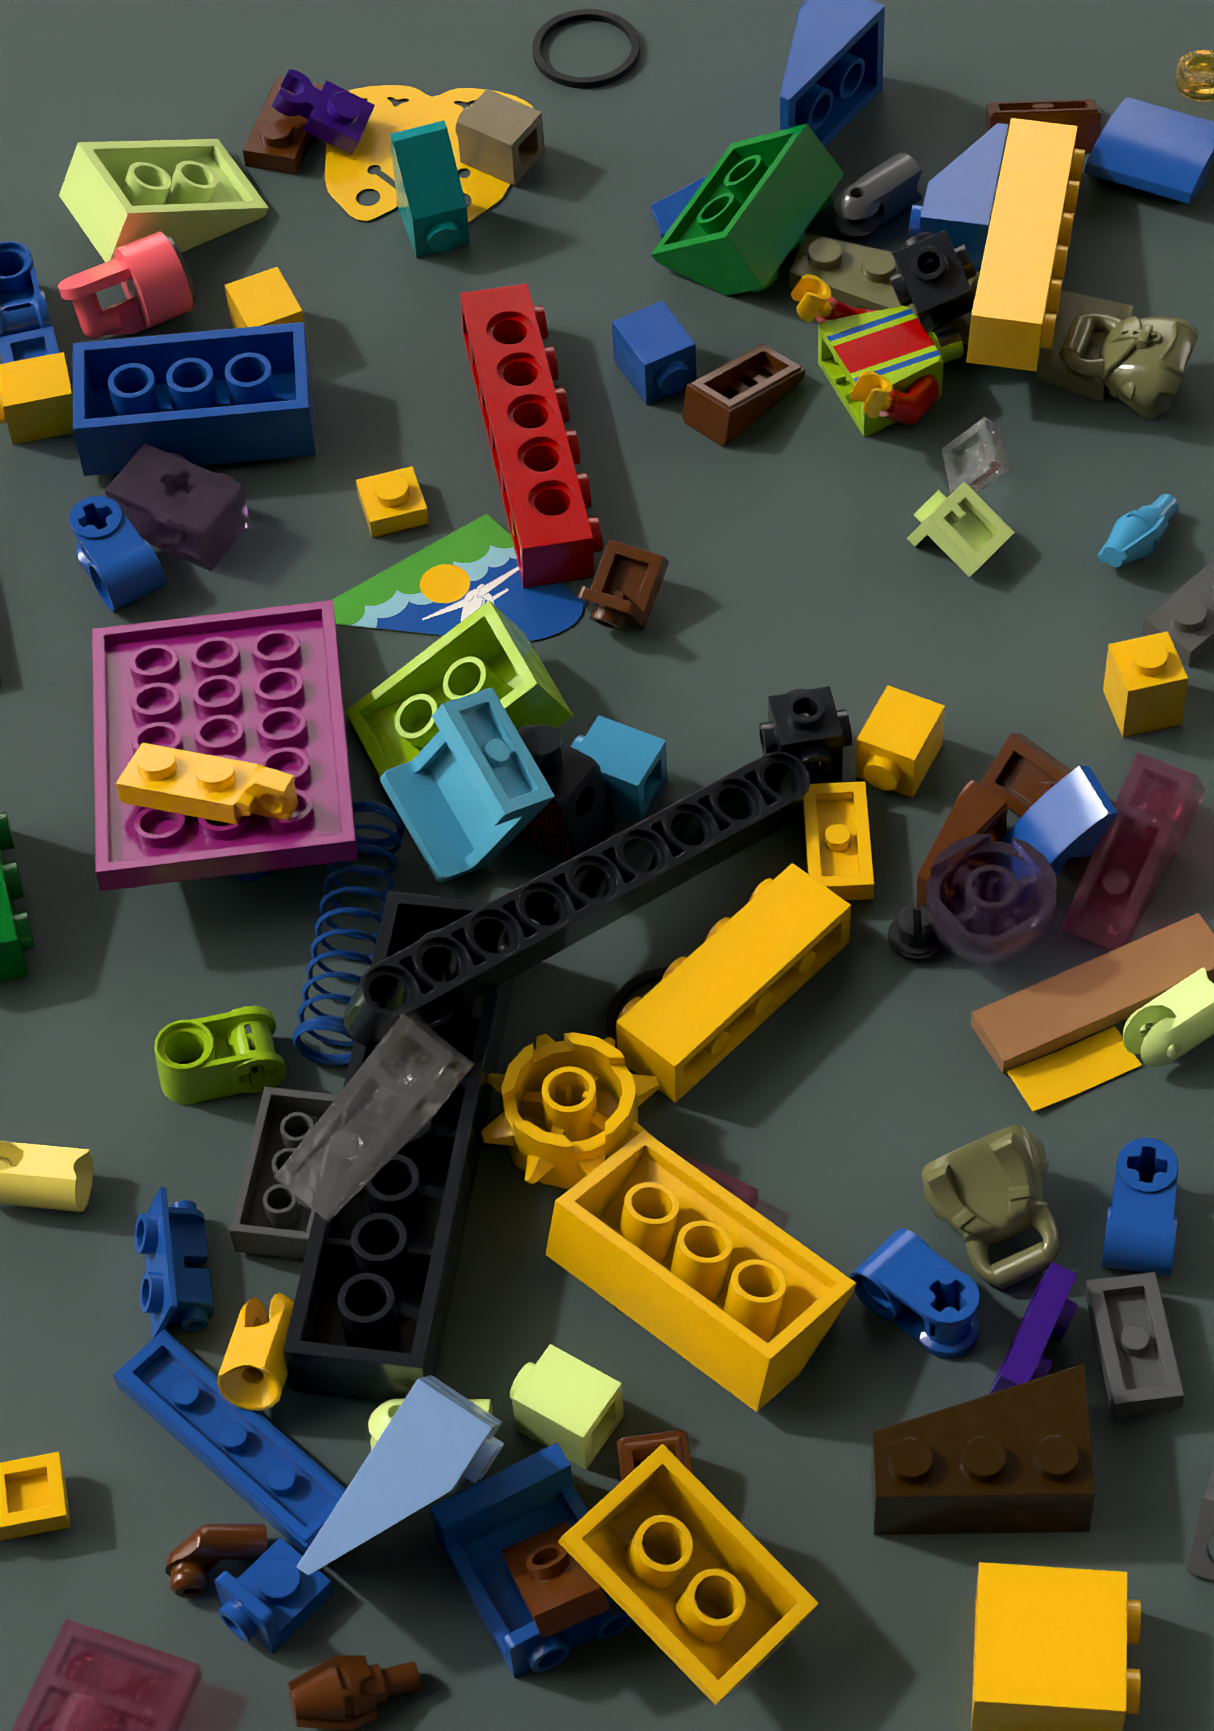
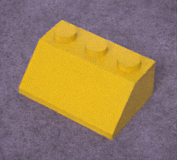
(689, 1574)

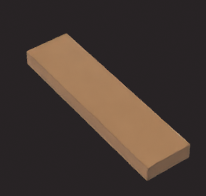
(1092, 994)

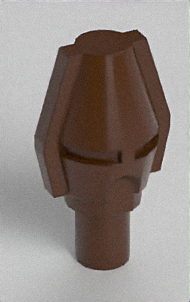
(346, 1691)

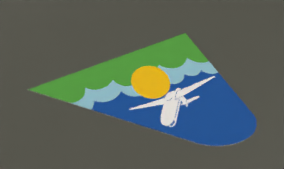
(453, 580)

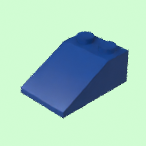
(832, 65)

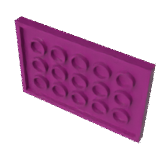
(230, 688)

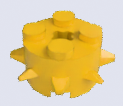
(567, 1107)

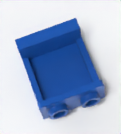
(501, 1513)

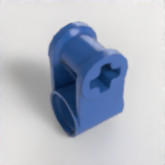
(21, 299)
(114, 552)
(1142, 1215)
(920, 1294)

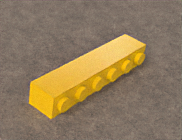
(1026, 246)

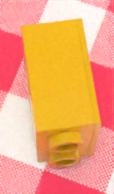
(1053, 1649)

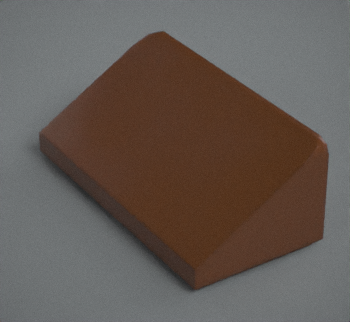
(1078, 113)

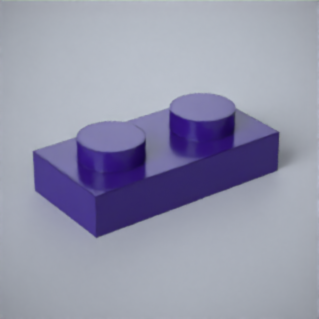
(1045, 1317)

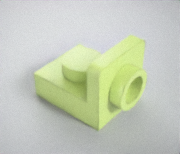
(961, 527)

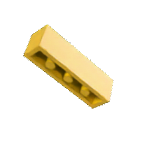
(733, 981)

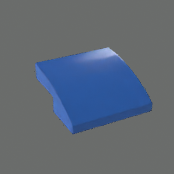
(1154, 150)

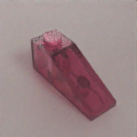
(1134, 852)

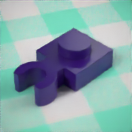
(331, 112)

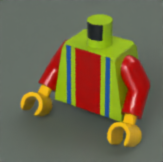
(877, 359)

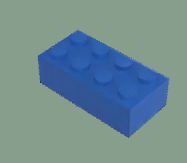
(194, 395)

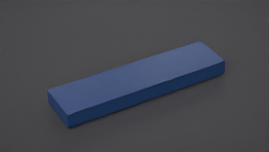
(230, 1440)

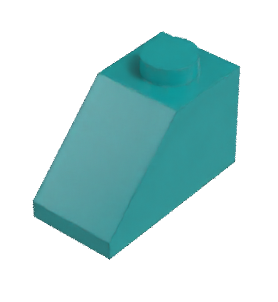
(429, 189)

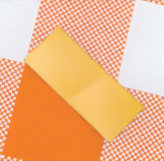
(1073, 1069)

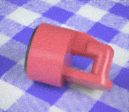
(151, 278)

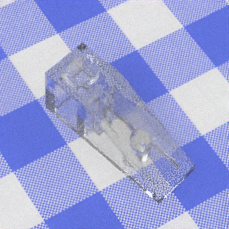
(374, 1115)

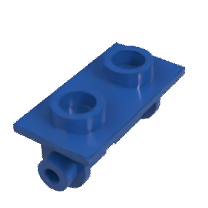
(168, 1288)

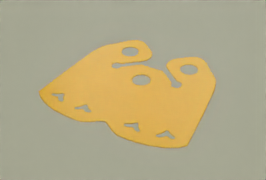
(349, 174)

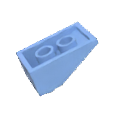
(421, 1455)

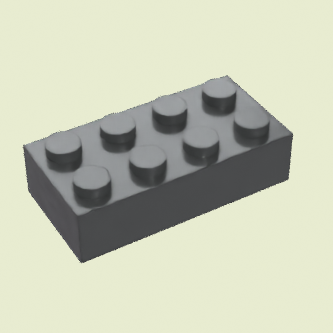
(266, 1213)

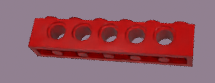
(528, 437)

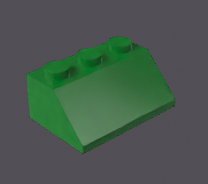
(751, 211)

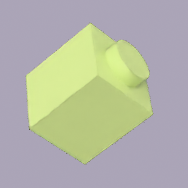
(566, 1405)

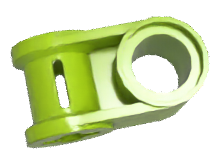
(220, 1056)

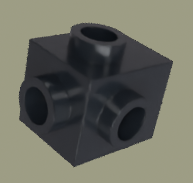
(933, 278)
(810, 729)

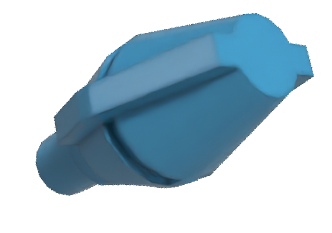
(1138, 532)

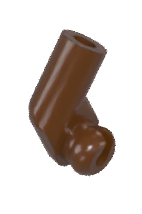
(206, 1548)

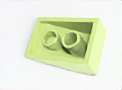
(157, 186)

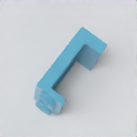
(468, 787)

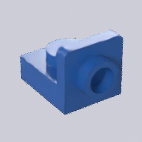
(271, 1597)

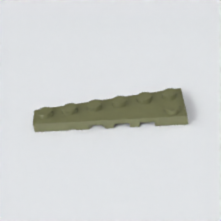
(861, 280)

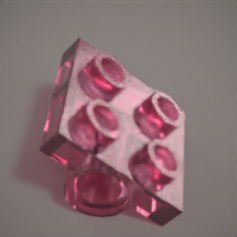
(107, 1685)

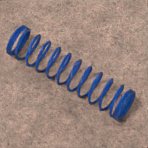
(333, 1023)

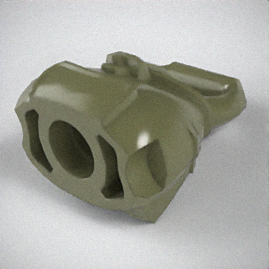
(1138, 359)
(992, 1195)

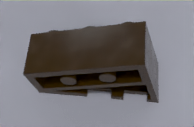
(990, 1464)

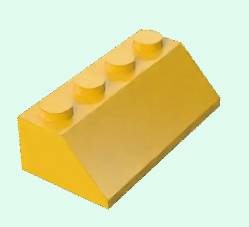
(697, 1268)

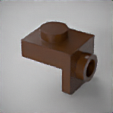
(624, 586)

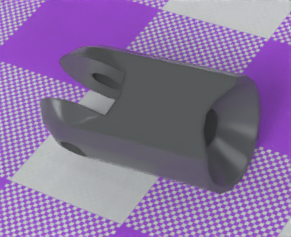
(877, 196)

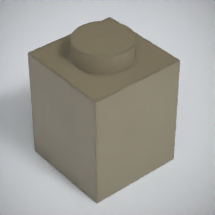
(500, 136)

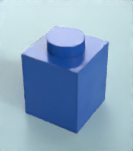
(654, 352)

